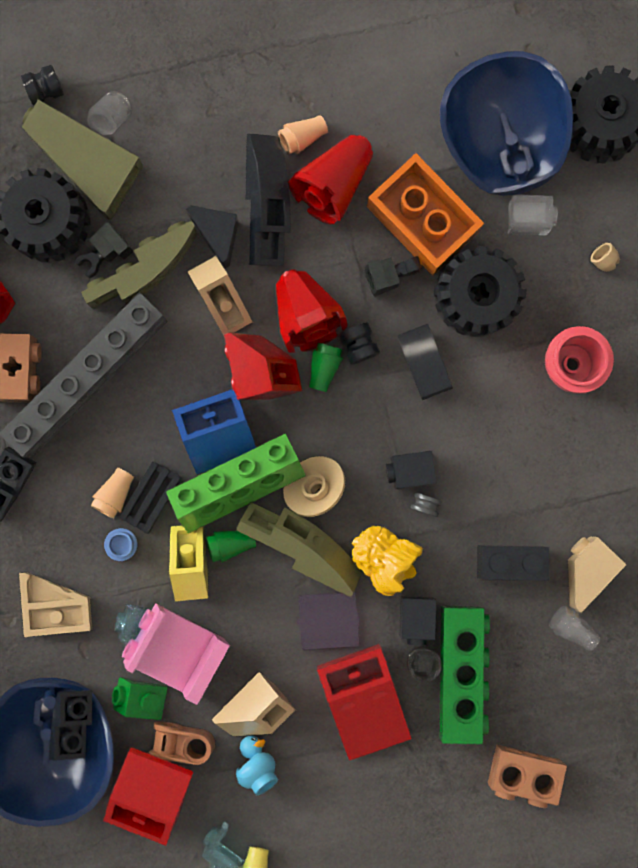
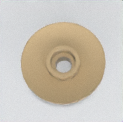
(320, 473)

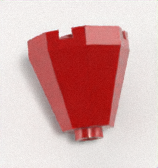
(306, 312)

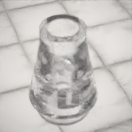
(571, 626)

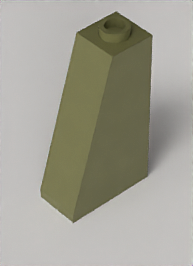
(88, 159)

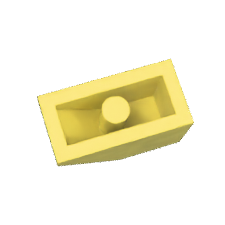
(188, 564)

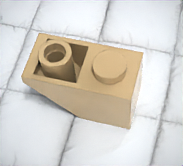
(255, 709)

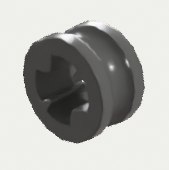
(426, 504)

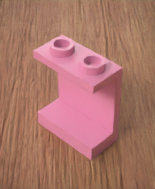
(175, 652)

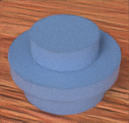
(120, 544)

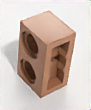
(529, 768)

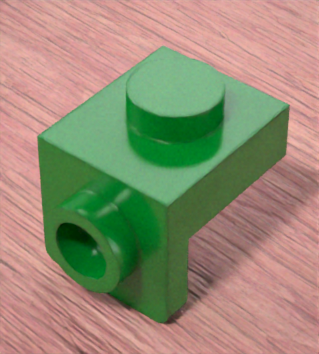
(139, 699)

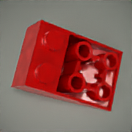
(363, 702)

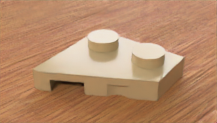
(52, 607)

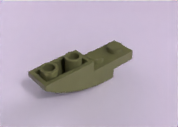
(156, 261)
(312, 548)

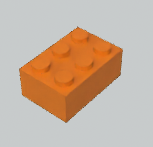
(424, 214)

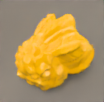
(385, 558)

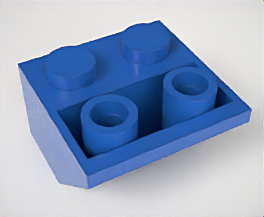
(214, 430)

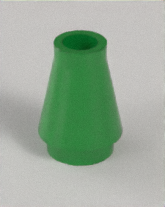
(324, 365)
(228, 544)

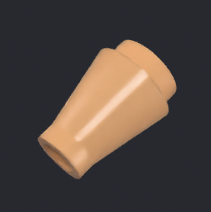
(301, 134)
(112, 494)

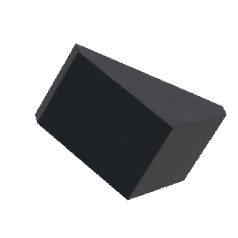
(217, 229)

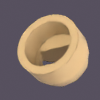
(605, 257)

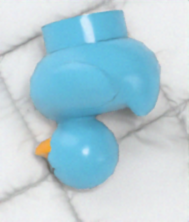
(259, 770)

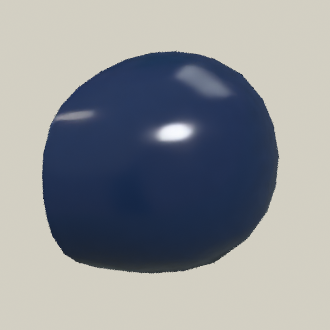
(508, 121)
(32, 785)

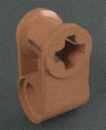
(179, 743)

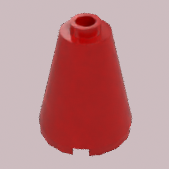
(332, 178)

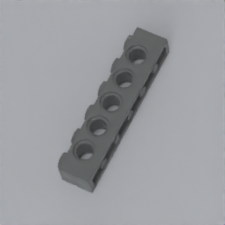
(83, 376)

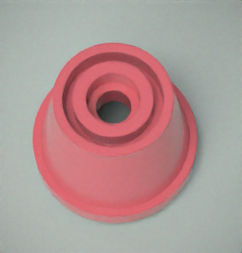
(590, 352)

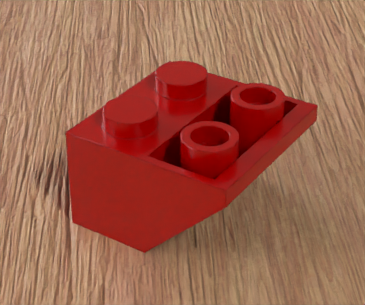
(260, 368)
(148, 796)

